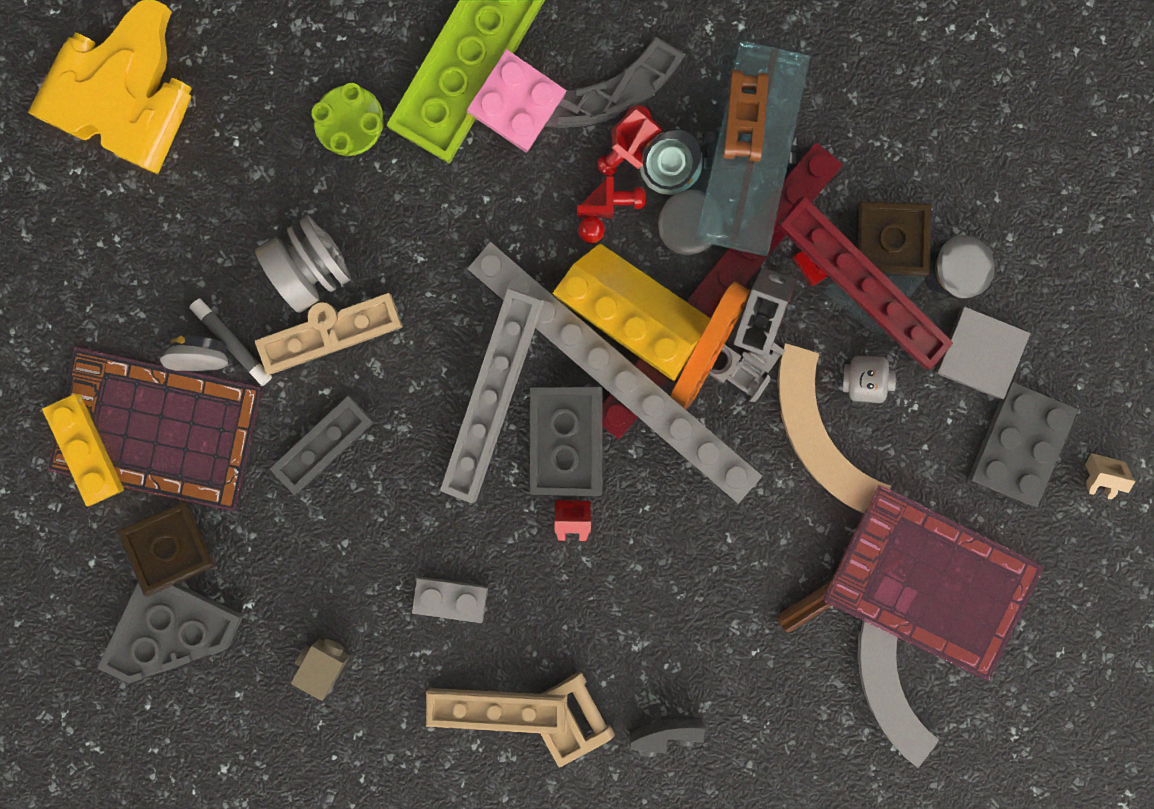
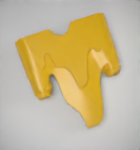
(116, 87)

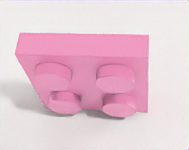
(516, 101)

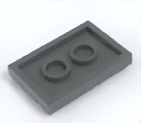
(566, 441)
(1022, 444)

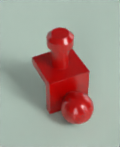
(629, 139)
(601, 205)

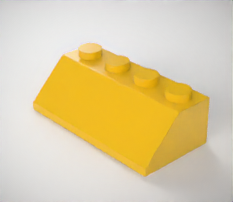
(633, 310)

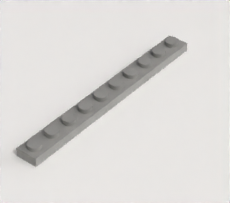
(621, 377)

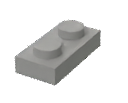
(450, 599)

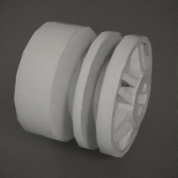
(304, 263)

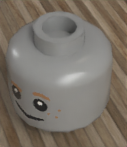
(868, 379)

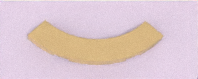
(809, 435)

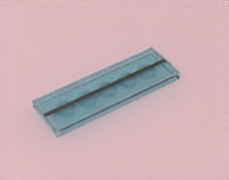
(743, 193)

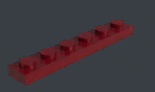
(864, 283)

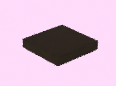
(895, 236)
(166, 548)

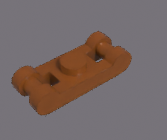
(746, 115)

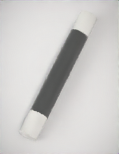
(233, 344)

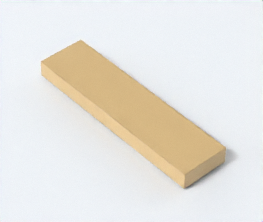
(496, 711)

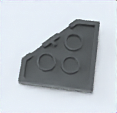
(167, 633)

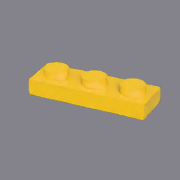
(83, 449)

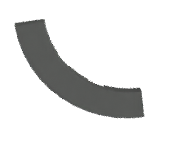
(617, 95)

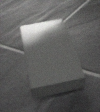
(653, 737)

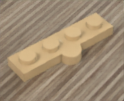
(328, 332)

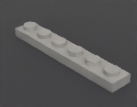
(492, 395)

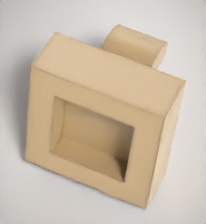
(1108, 473)

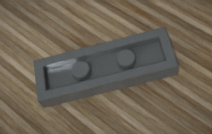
(322, 445)

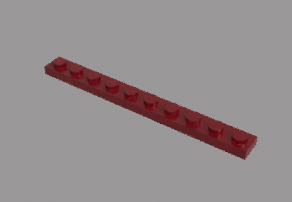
(737, 266)

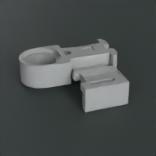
(749, 371)

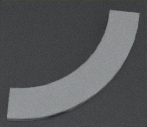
(886, 697)

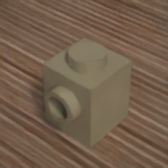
(319, 667)

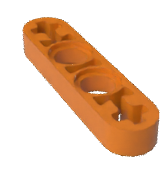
(710, 344)

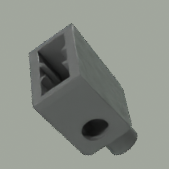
(769, 301)

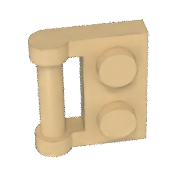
(573, 743)

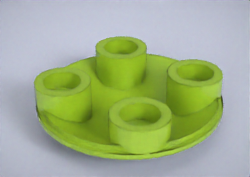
(348, 120)

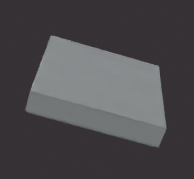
(983, 353)

